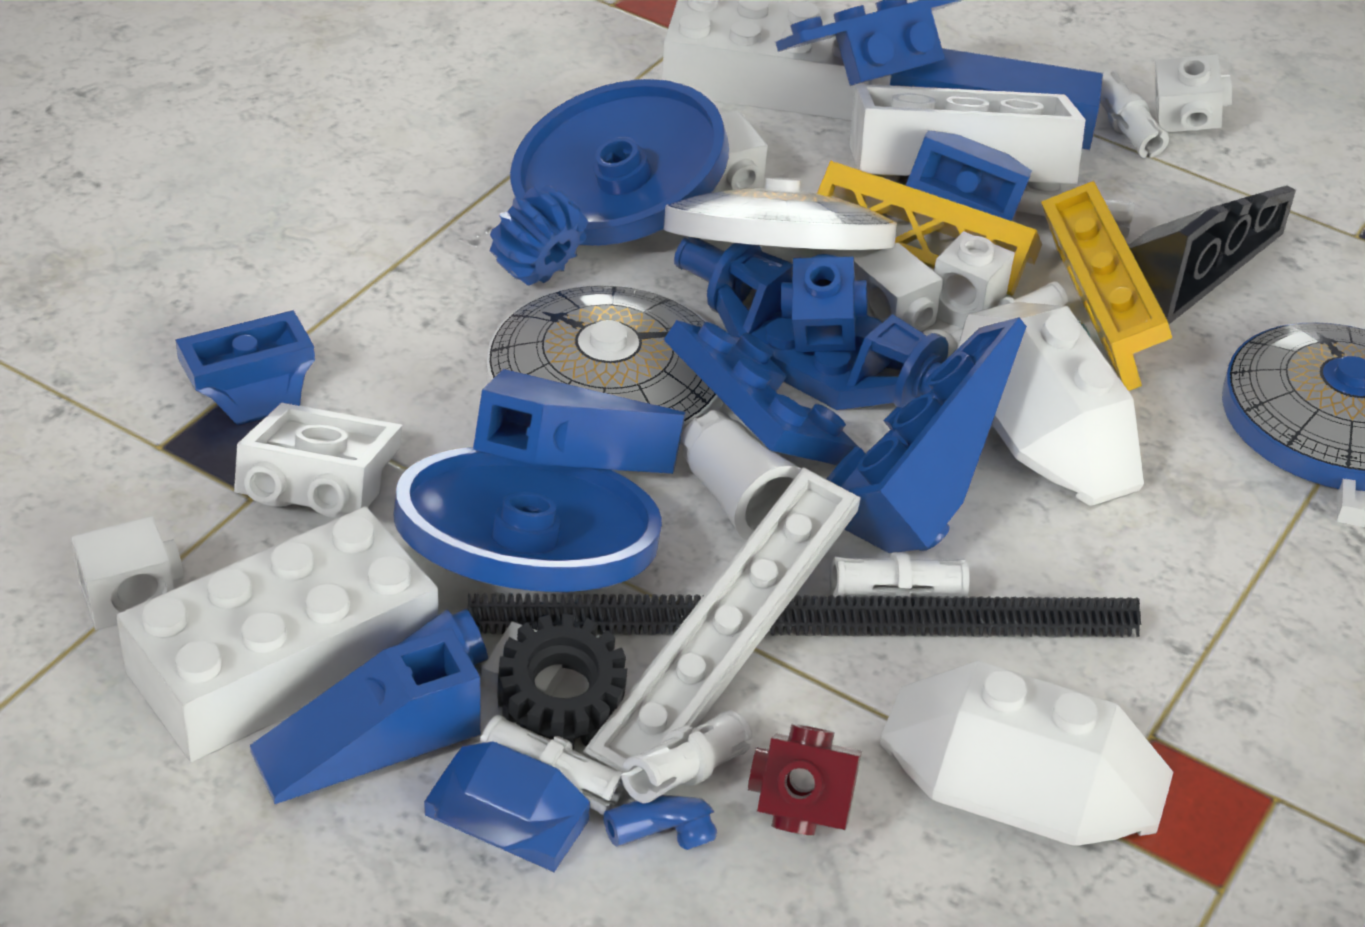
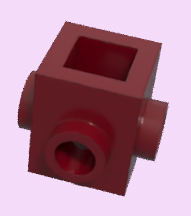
(834, 776)

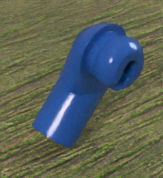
(638, 820)

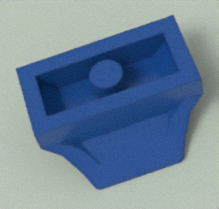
(969, 174)
(249, 364)
(510, 803)

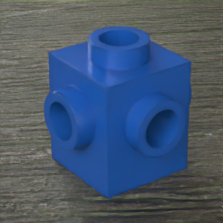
(824, 303)

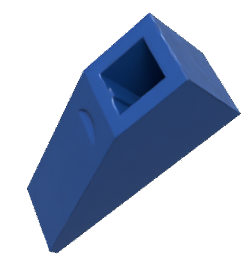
(574, 426)
(377, 716)

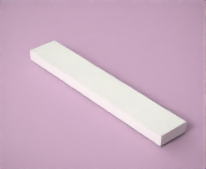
(728, 620)

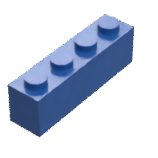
(995, 73)

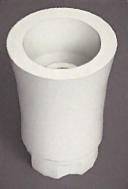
(736, 468)

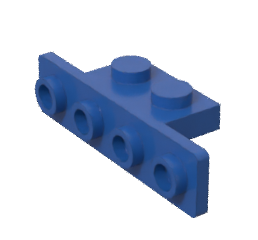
(880, 42)

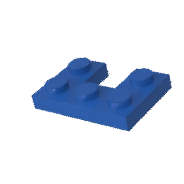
(748, 384)

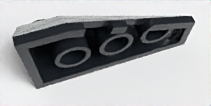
(1205, 248)

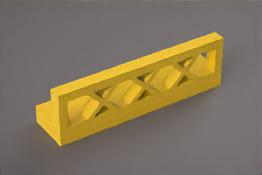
(931, 214)
(1106, 278)

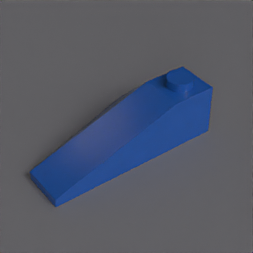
(928, 457)

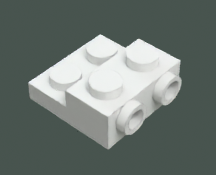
(315, 459)

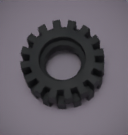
(575, 650)

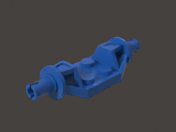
(831, 377)

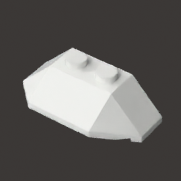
(1065, 405)
(1028, 754)

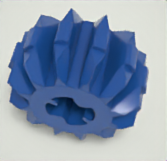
(538, 235)

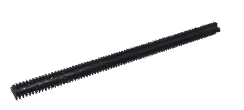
(819, 612)

